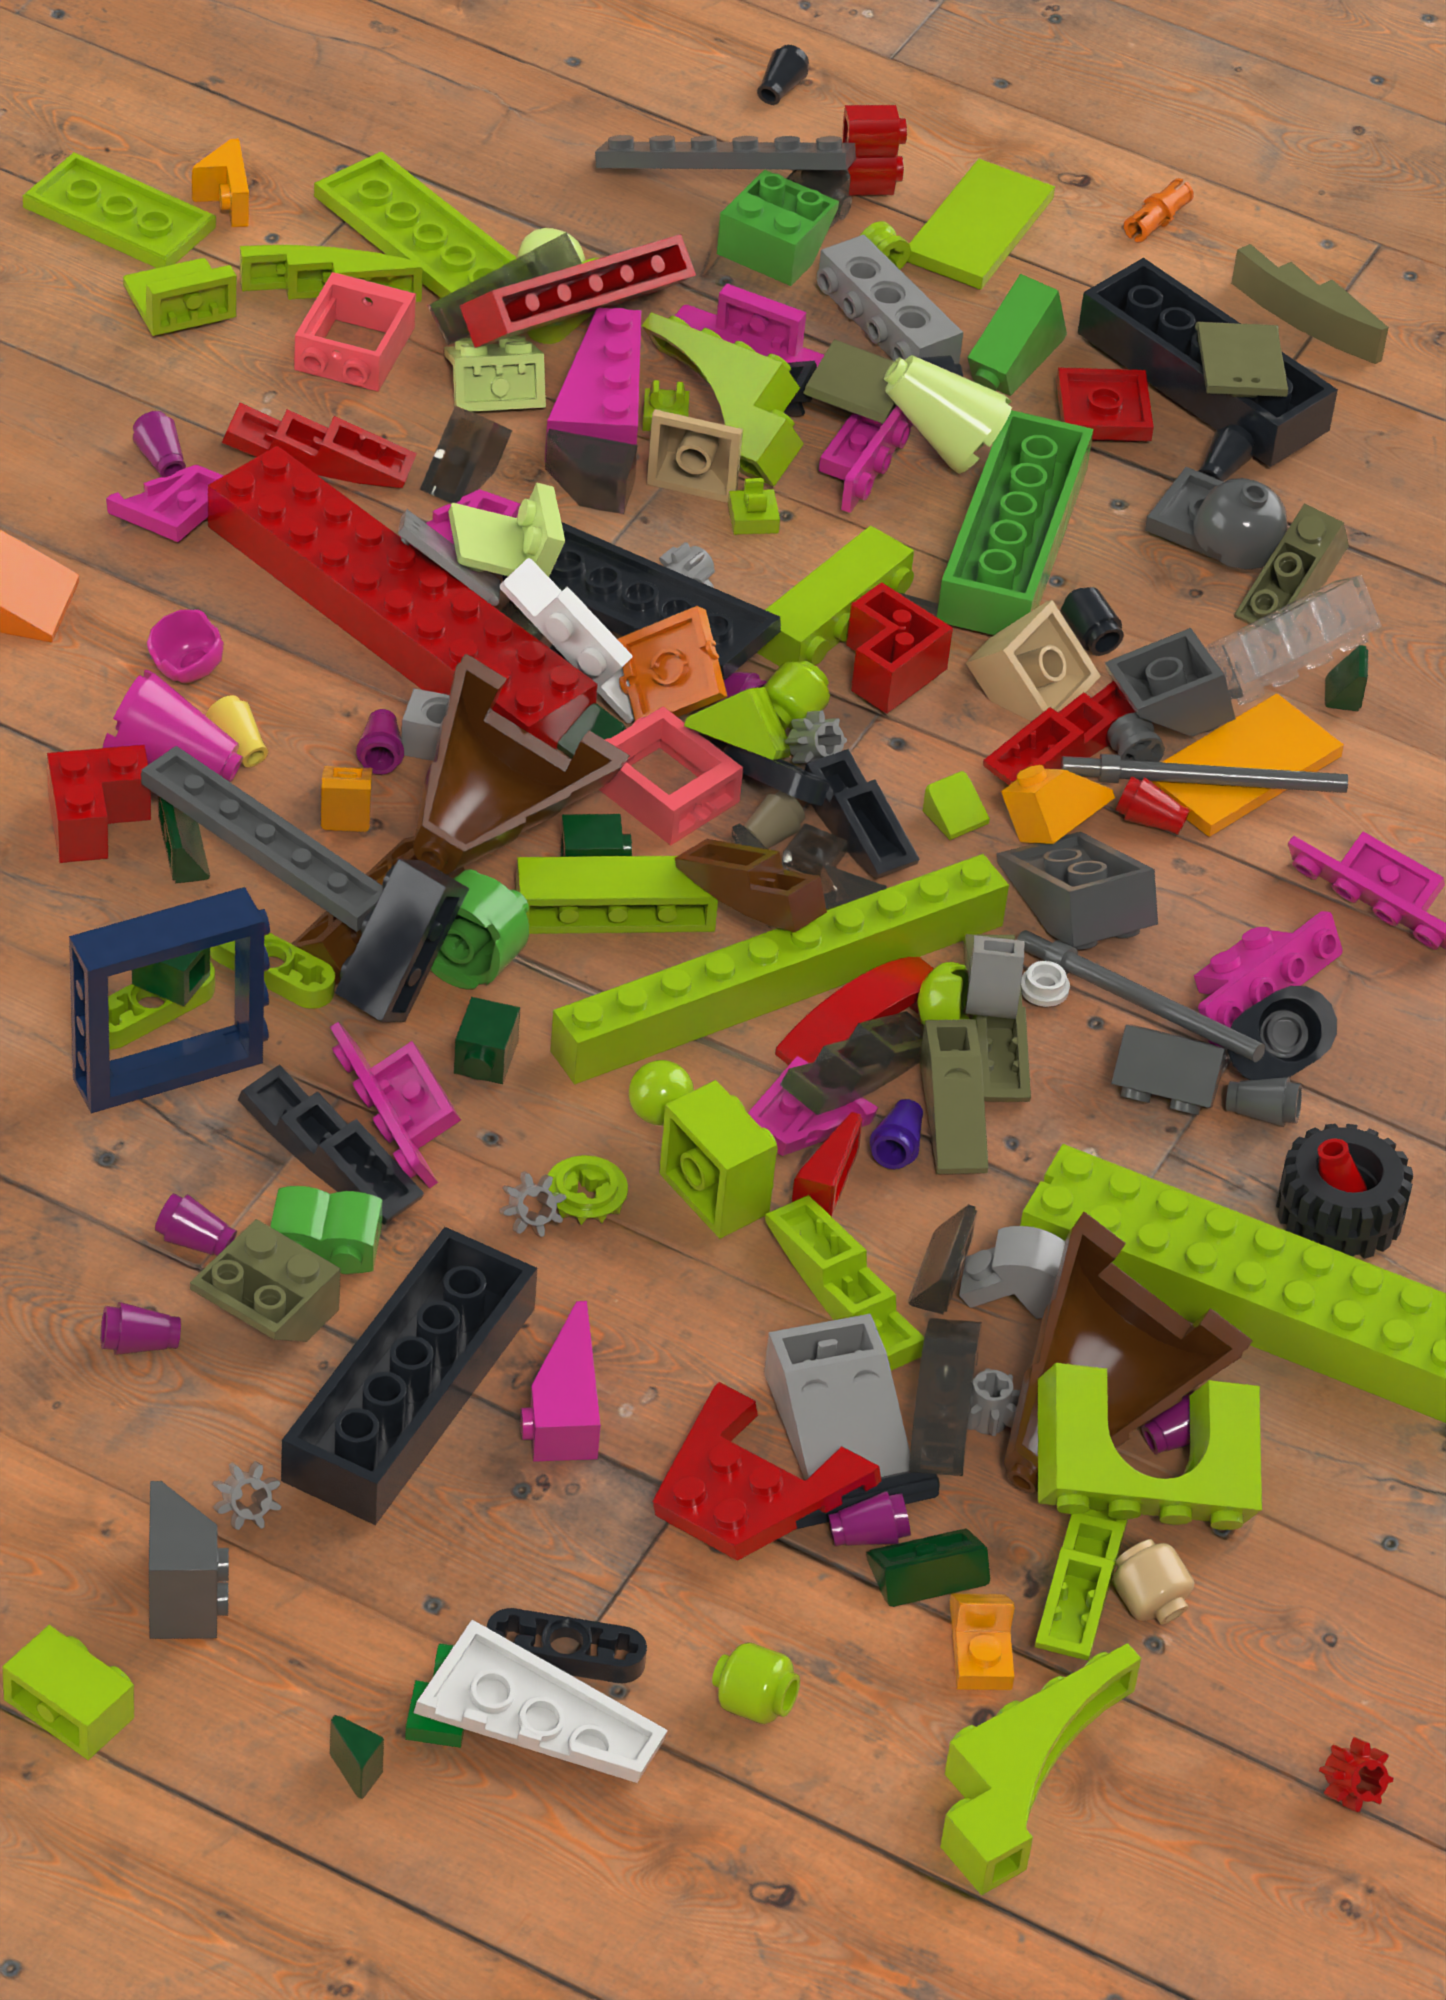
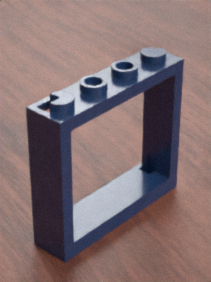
(149, 941)

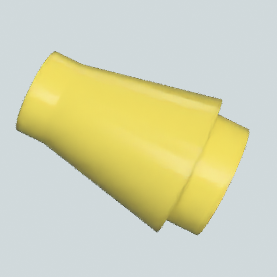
(238, 722)

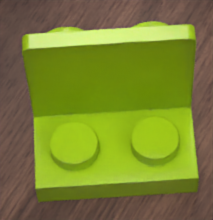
(183, 295)

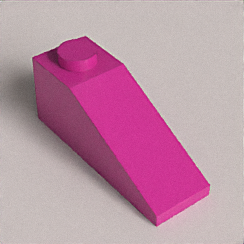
(564, 1398)

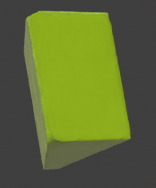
(954, 805)

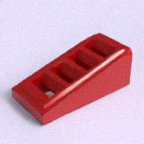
(829, 1167)

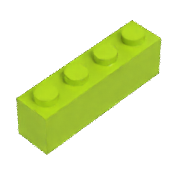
(819, 606)
(612, 895)

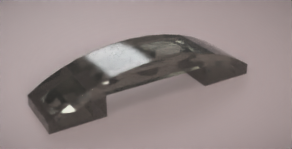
(944, 1396)

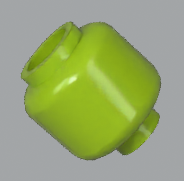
(797, 690)
(756, 1683)

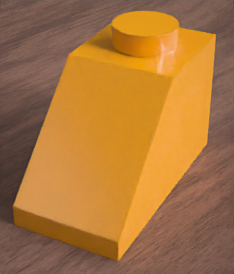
(1051, 803)

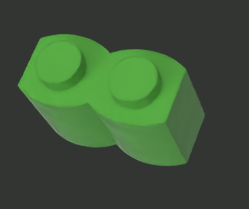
(334, 1226)

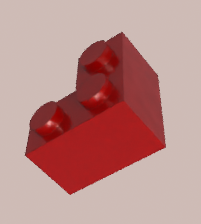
(895, 647)
(92, 791)

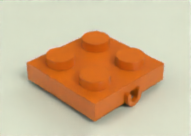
(673, 665)

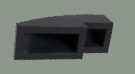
(862, 816)

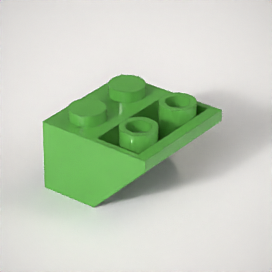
(775, 227)

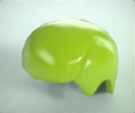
(944, 993)

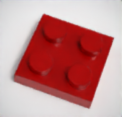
(1107, 401)

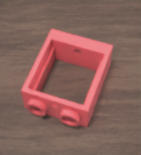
(345, 301)
(693, 804)

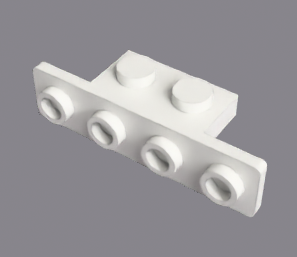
(572, 632)

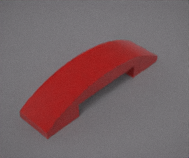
(868, 997)

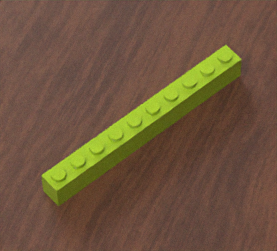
(776, 969)

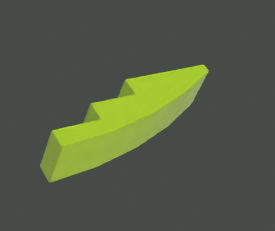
(307, 268)
(839, 1275)
(1081, 1584)

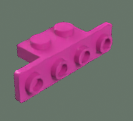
(756, 322)
(862, 452)
(1383, 879)
(1264, 964)
(407, 1097)

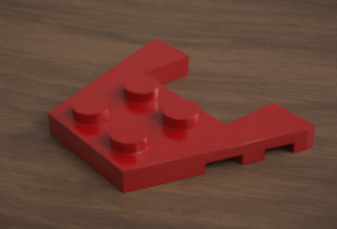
(738, 1497)

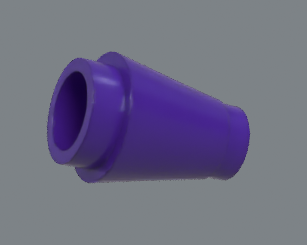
(898, 1135)

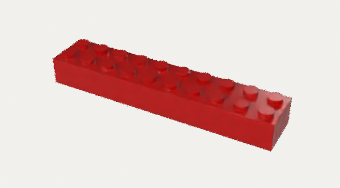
(389, 592)

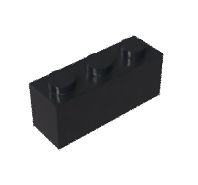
(401, 940)

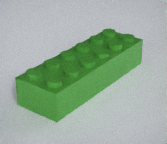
(1014, 523)

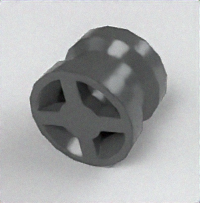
(1135, 739)

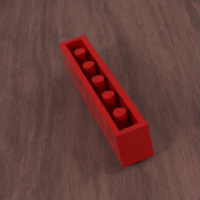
(577, 290)

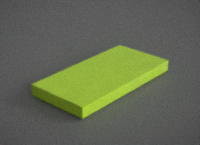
(119, 211)
(980, 223)

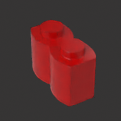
(877, 139)

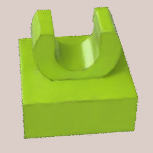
(664, 400)
(753, 509)

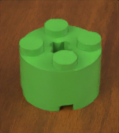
(485, 933)

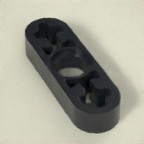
(781, 775)
(586, 1632)

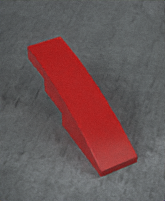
(331, 452)
(1072, 732)

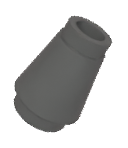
(1266, 1099)

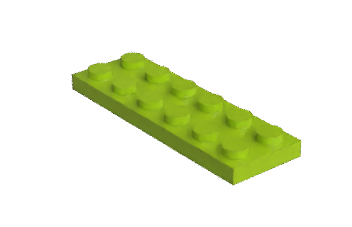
(411, 222)

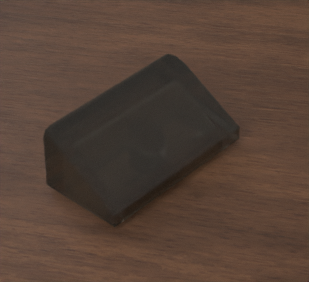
(944, 1262)

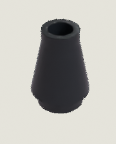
(784, 71)
(1228, 452)

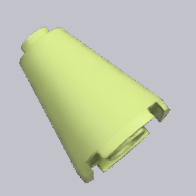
(947, 409)

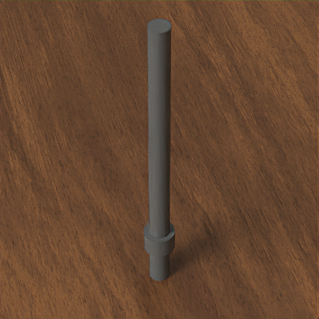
(1111, 768)
(1072, 963)

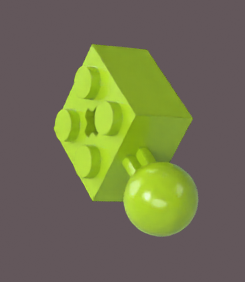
(709, 1146)

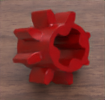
(1356, 1774)

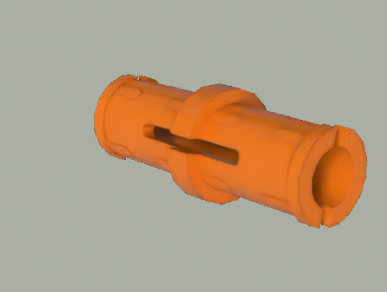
(1158, 210)

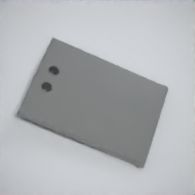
(443, 552)

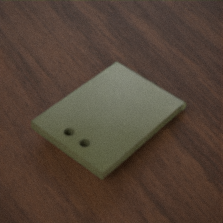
(1242, 359)

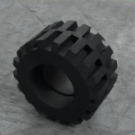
(1339, 1218)

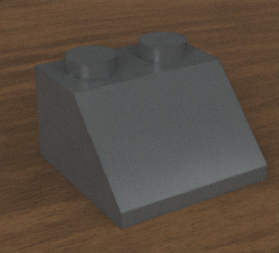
(1174, 684)
(1168, 1067)
(184, 1569)

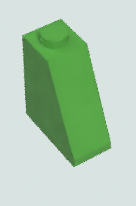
(1018, 336)

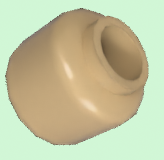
(1153, 1582)

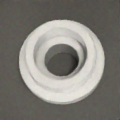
(1045, 984)

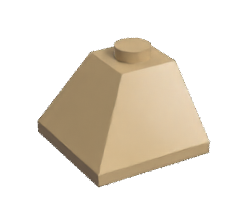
(694, 456)
(1034, 664)

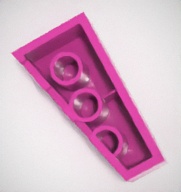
(603, 380)

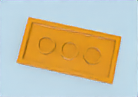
(1262, 738)

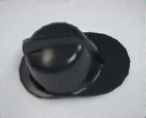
(1293, 1026)

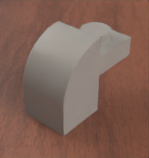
(995, 977)
(1019, 1264)

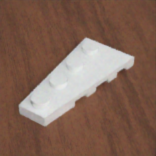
(527, 1702)

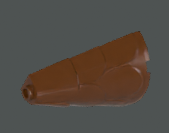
(496, 777)
(1115, 1324)

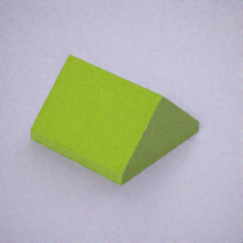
(746, 722)

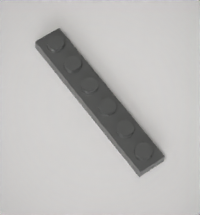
(741, 153)
(263, 836)

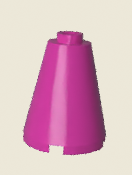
(164, 719)

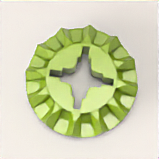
(595, 1175)

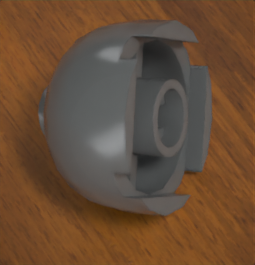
(1241, 523)

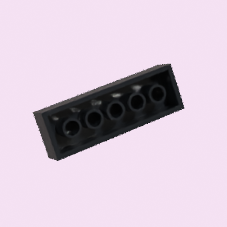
(1150, 326)
(408, 1375)

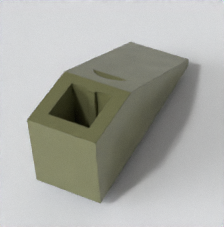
(1297, 565)
(955, 1095)

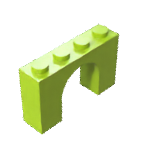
(1085, 1472)

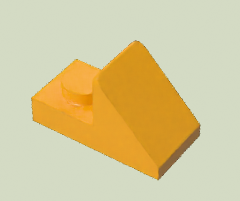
(223, 179)
(346, 798)
(982, 1641)

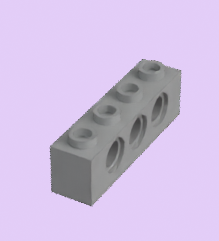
(886, 302)

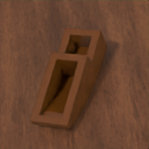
(754, 883)

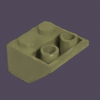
(272, 1284)

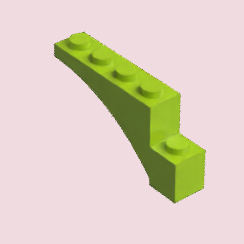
(747, 386)
(1010, 1756)

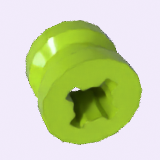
(885, 239)

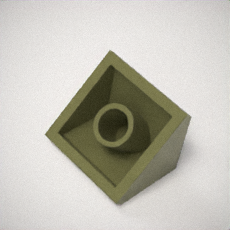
(852, 381)

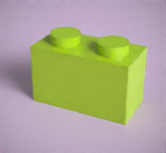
(69, 1691)

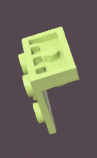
(497, 375)
(503, 542)

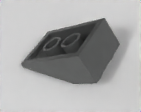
(1083, 889)

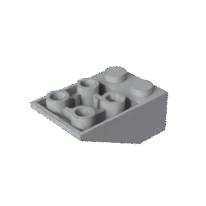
(837, 1392)

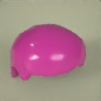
(185, 645)

